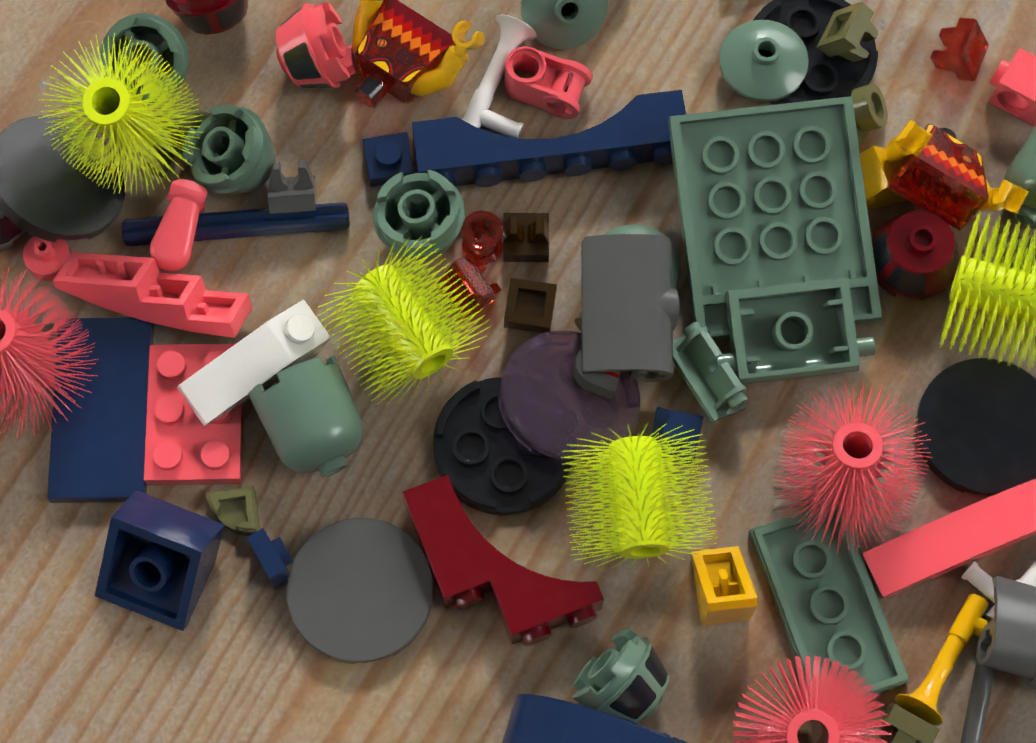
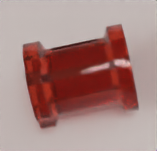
(473, 229)

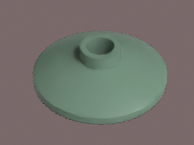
(564, 31)
(759, 76)

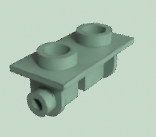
(714, 388)

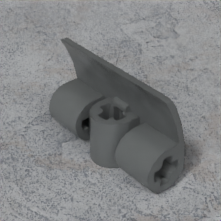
(628, 305)
(1010, 638)

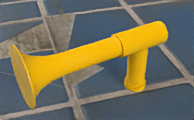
(924, 699)

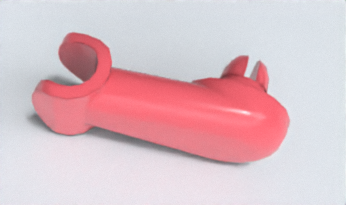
(177, 229)

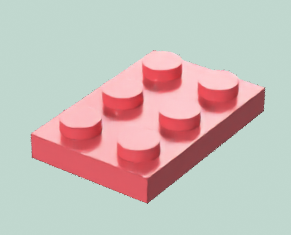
(176, 441)

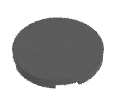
(360, 590)

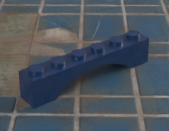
(485, 159)

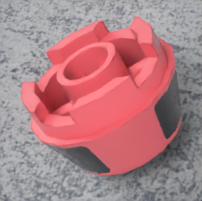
(314, 48)

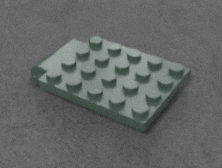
(777, 236)

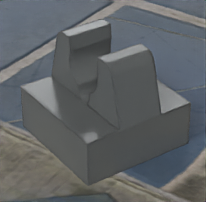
(292, 193)

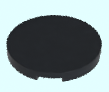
(825, 75)
(45, 191)
(980, 426)
(486, 460)

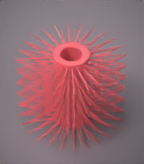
(24, 359)
(851, 467)
(819, 700)

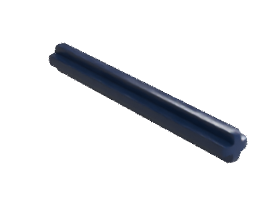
(246, 223)

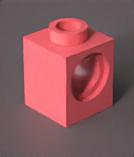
(1016, 87)

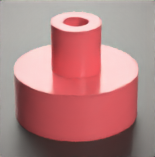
(45, 257)

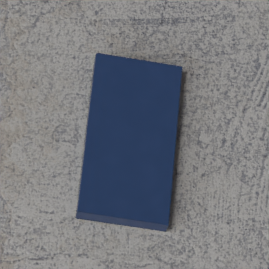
(103, 444)

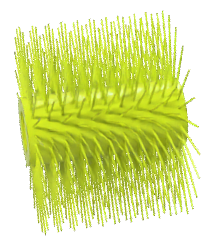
(122, 115)
(997, 291)
(403, 321)
(638, 497)

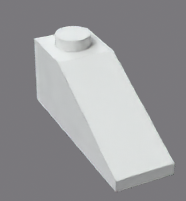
(254, 360)

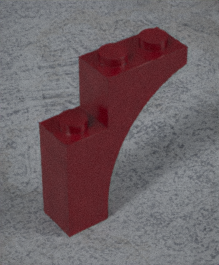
(469, 566)

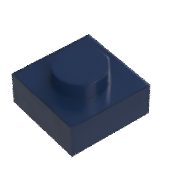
(387, 157)
(676, 419)
(272, 557)

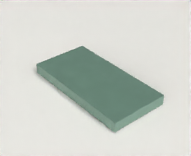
(828, 600)

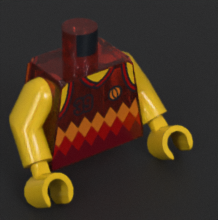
(406, 52)
(946, 176)

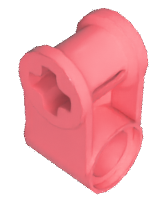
(549, 81)

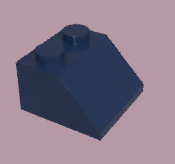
(158, 559)

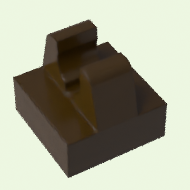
(525, 237)
(530, 305)

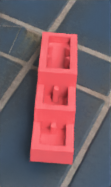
(140, 291)
(954, 540)

